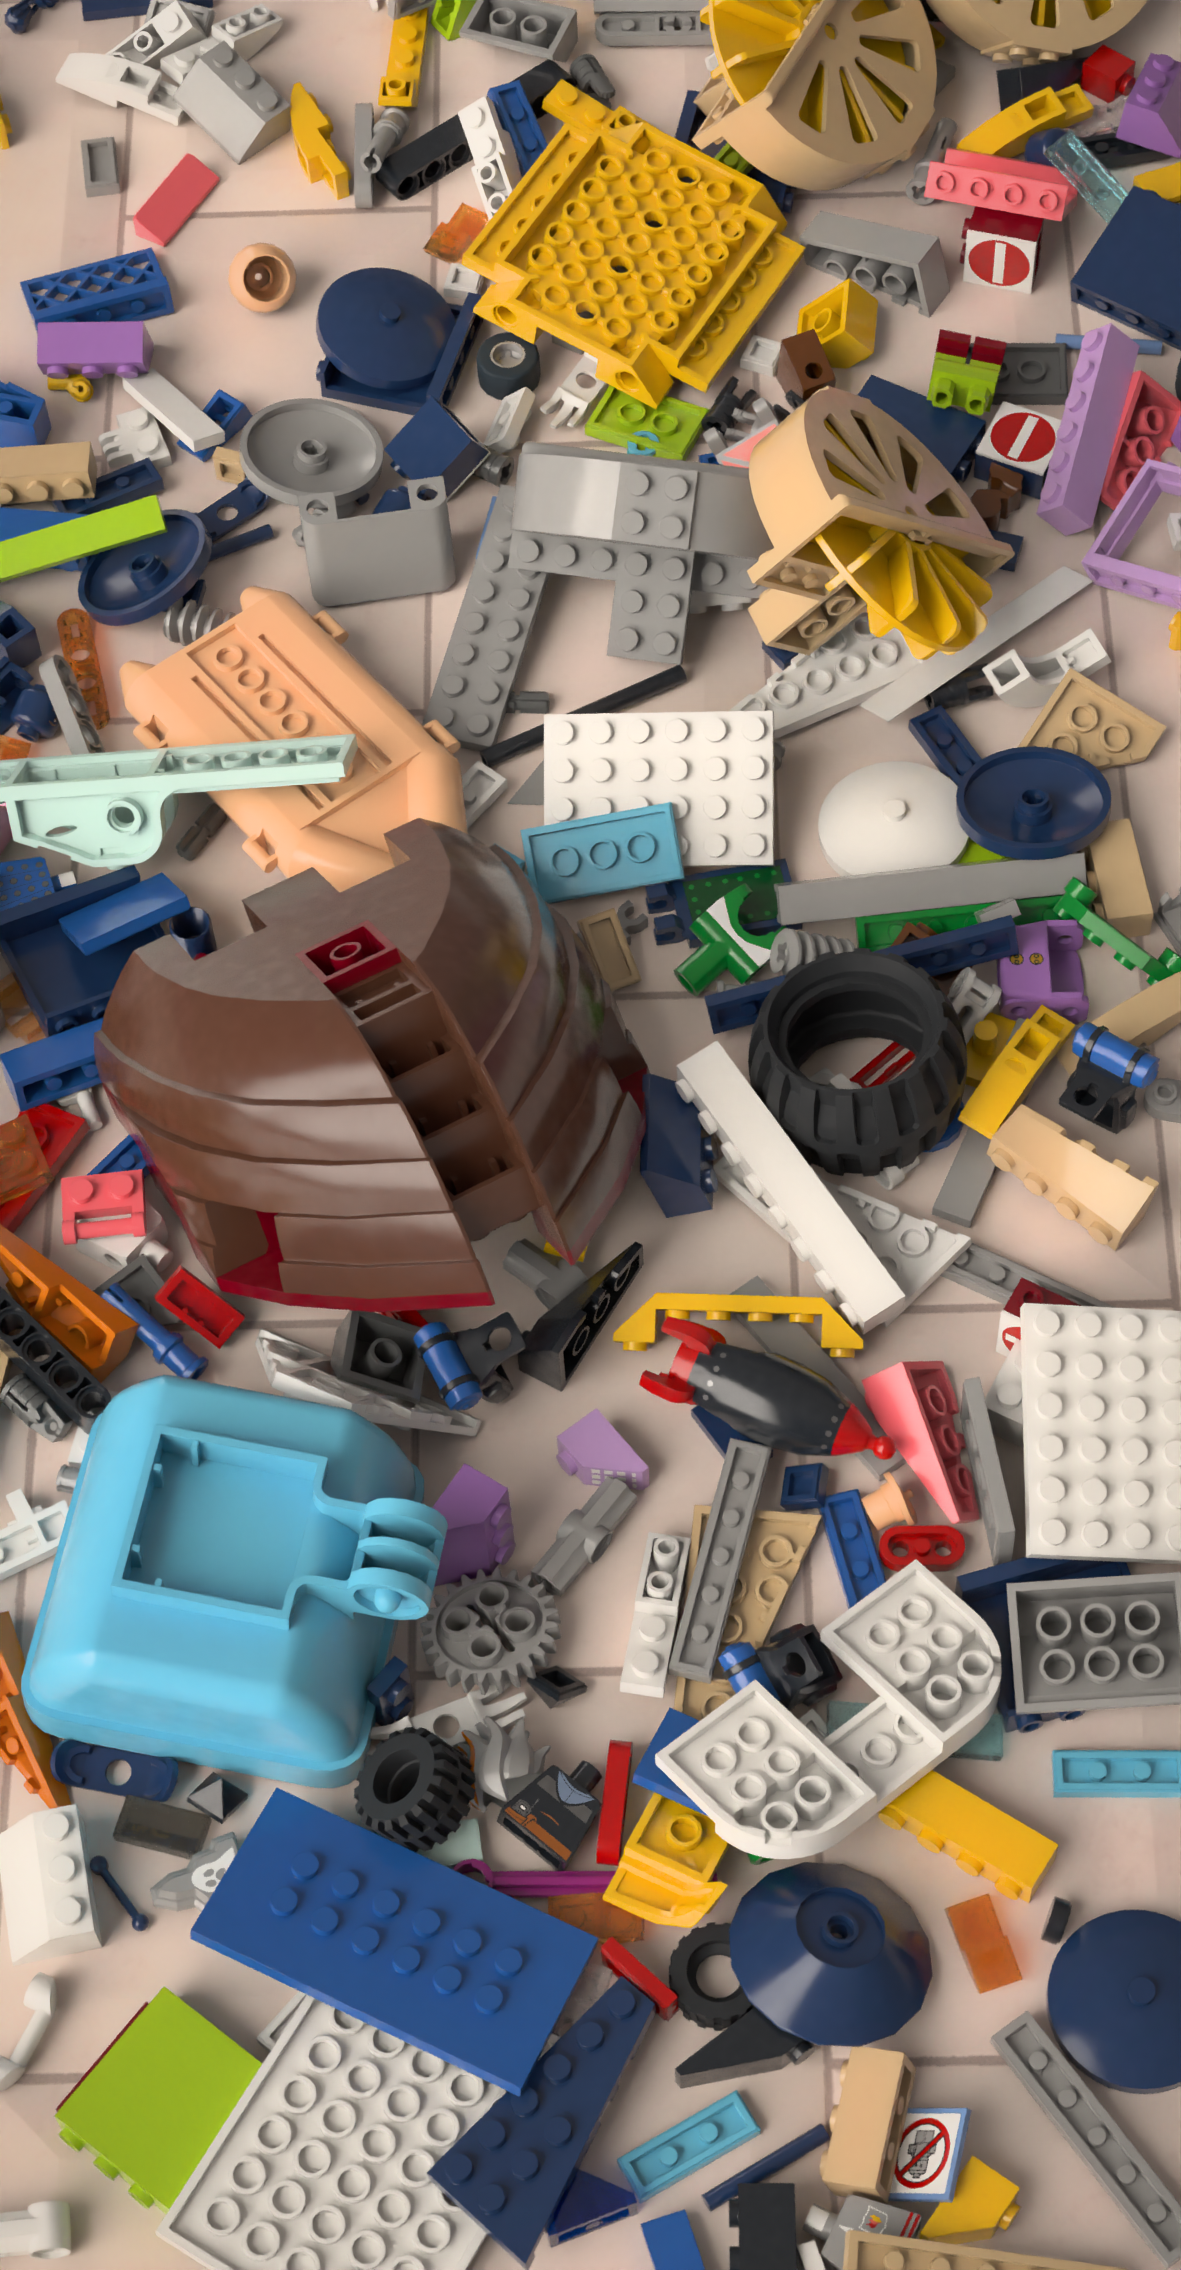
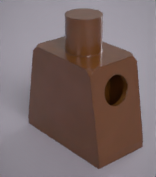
(804, 365)

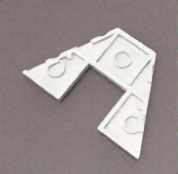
(306, 1377)

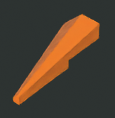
(66, 1308)

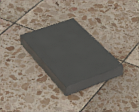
(1032, 374)

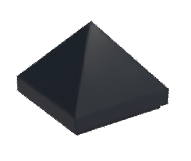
(556, 1686)
(217, 1797)

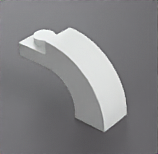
(1033, 680)

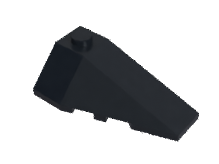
(570, 1328)

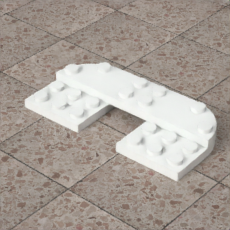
(795, 1796)

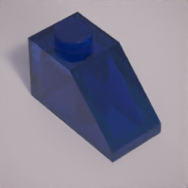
(589, 2207)

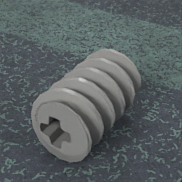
(188, 625)
(800, 947)

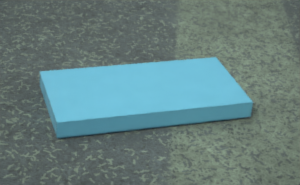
(604, 853)

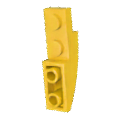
(584, 112)
(1011, 128)
(314, 143)
(1016, 1071)

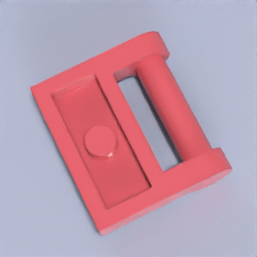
(102, 1197)

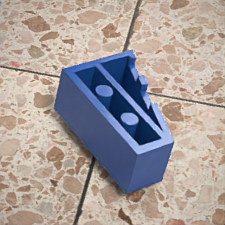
(22, 417)

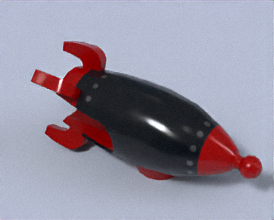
(763, 1396)

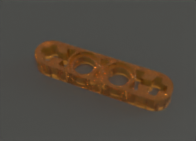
(87, 667)

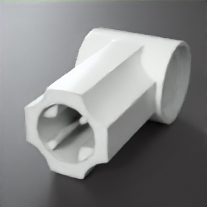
(39, 2231)

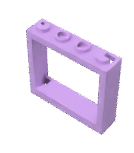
(1103, 557)

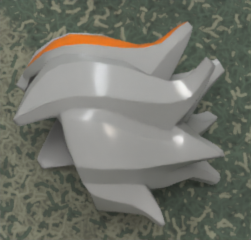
(501, 1762)

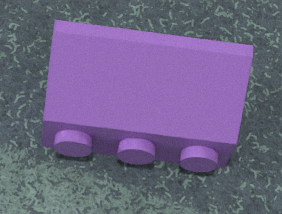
(1154, 107)
(94, 349)
(478, 1526)

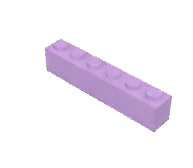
(1088, 430)

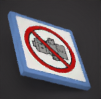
(930, 2155)

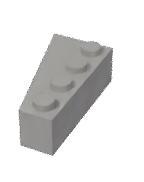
(879, 258)

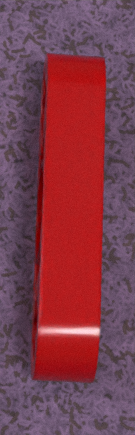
(614, 1803)

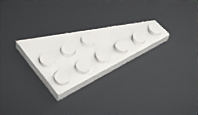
(833, 677)
(908, 1248)

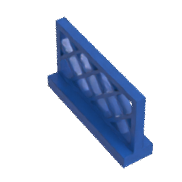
(115, 300)

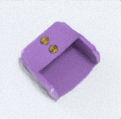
(1044, 972)

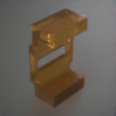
(13, 1001)

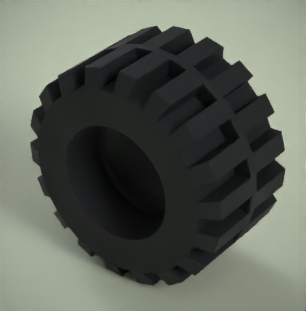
(414, 1789)

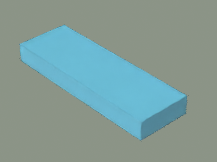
(1116, 1773)
(688, 2146)

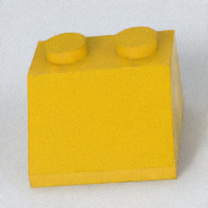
(843, 322)

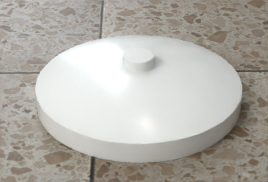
(891, 820)

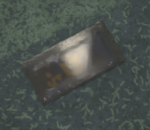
(161, 1827)

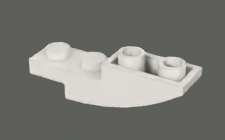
(243, 32)
(121, 80)
(493, 154)
(655, 1615)

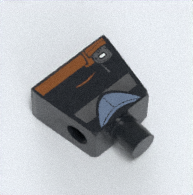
(554, 1813)

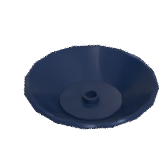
(826, 1985)

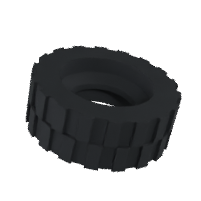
(693, 2002)

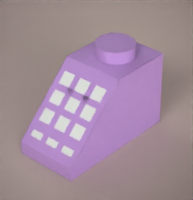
(598, 1451)

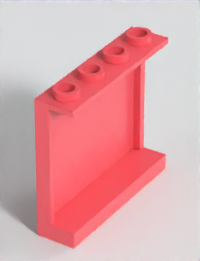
(980, 182)

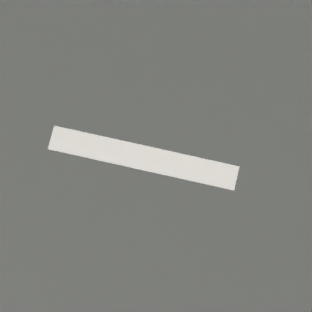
(1000, 628)

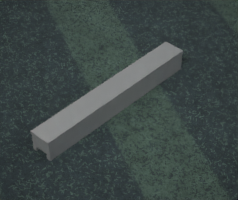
(925, 888)

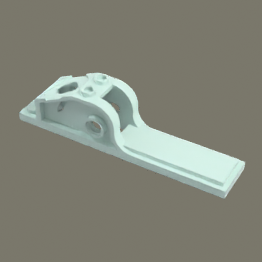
(128, 799)

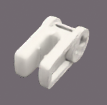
(976, 1006)

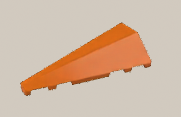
(20, 1739)

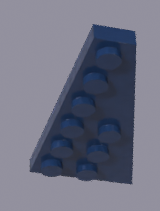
(529, 2147)

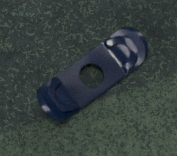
(245, 499)
(87, 1766)

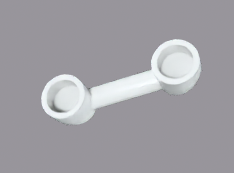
(43, 1999)

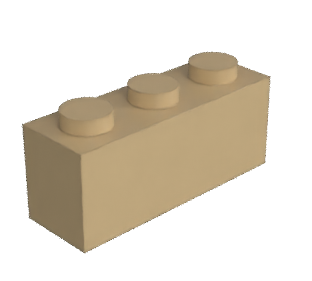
(47, 472)
(1119, 880)
(868, 2123)

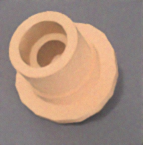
(890, 1504)

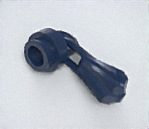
(19, 15)

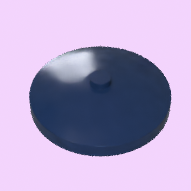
(384, 327)
(146, 575)
(1033, 803)
(1119, 2001)

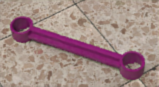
(541, 1883)

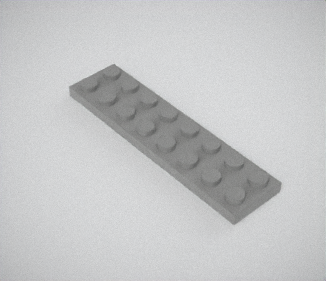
(487, 637)

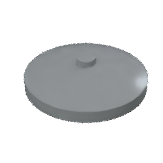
(311, 449)

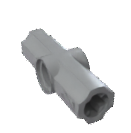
(584, 1536)

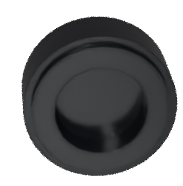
(1056, 1921)

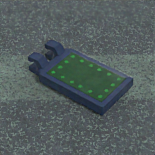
(701, 890)

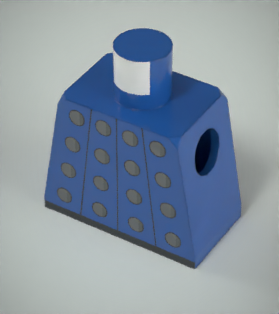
(29, 880)

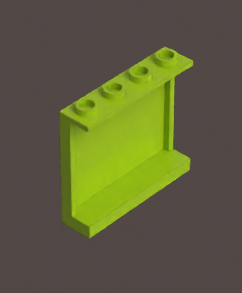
(158, 2100)

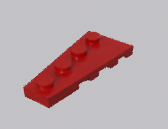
(59, 1137)

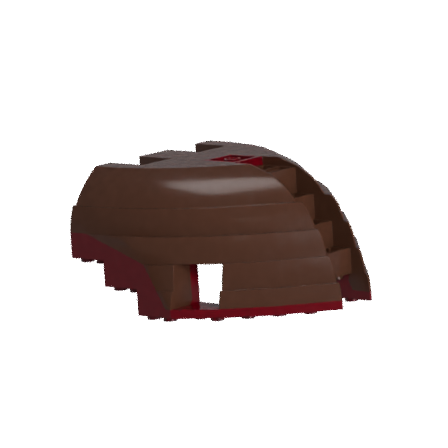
(380, 1078)

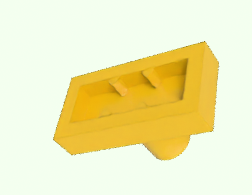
(986, 1045)

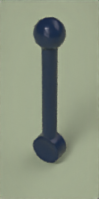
(100, 1867)

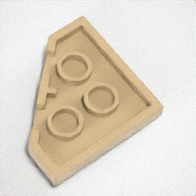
(1093, 725)

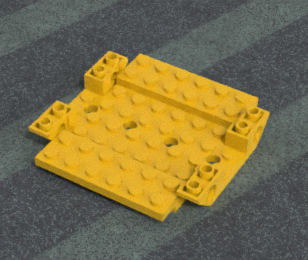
(688, 283)

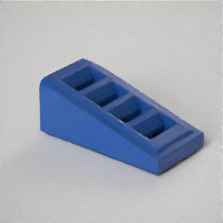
(233, 423)

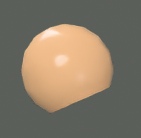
(276, 279)

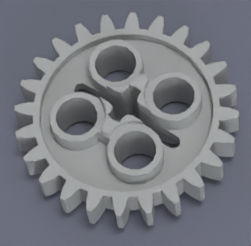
(517, 1607)

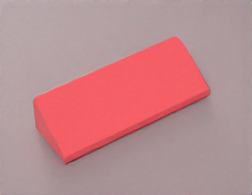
(174, 200)

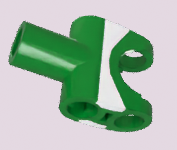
(724, 945)

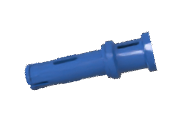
(167, 1346)

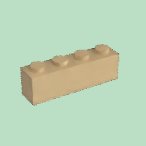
(1072, 1176)

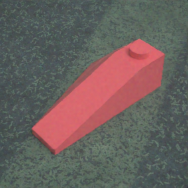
(1142, 434)
(916, 1410)

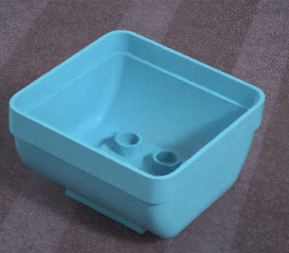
(231, 1582)

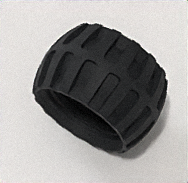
(848, 999)

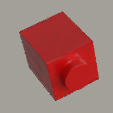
(1108, 74)

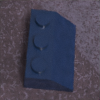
(676, 1151)

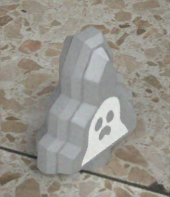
(197, 1882)

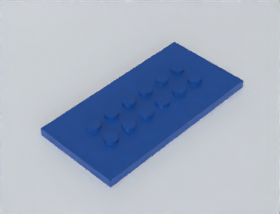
(396, 1940)

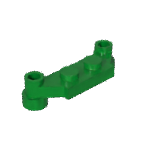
(1076, 904)

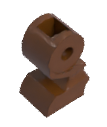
(1000, 498)

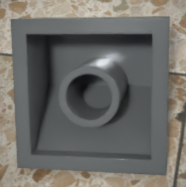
(378, 1355)

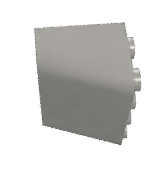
(379, 552)

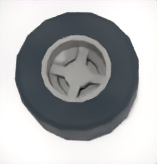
(507, 365)

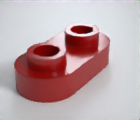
(922, 1544)

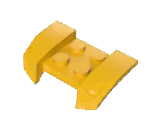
(669, 1866)

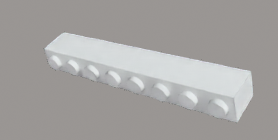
(789, 1188)

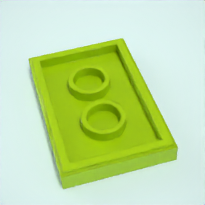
(673, 422)

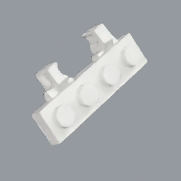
(31, 1536)

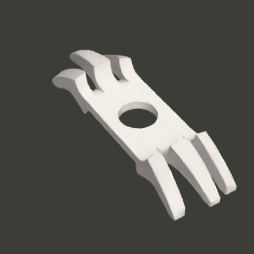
(574, 394)
(466, 1711)

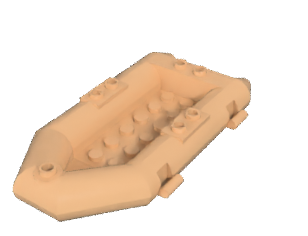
(286, 678)

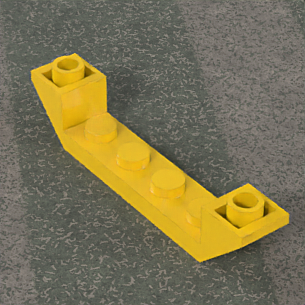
(405, 61)
(643, 1324)

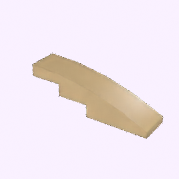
(1137, 1019)

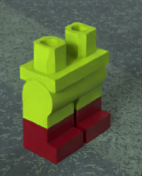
(962, 383)

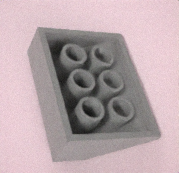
(1096, 1642)

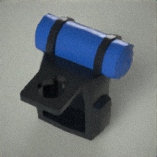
(1107, 1077)
(466, 1362)
(791, 1667)

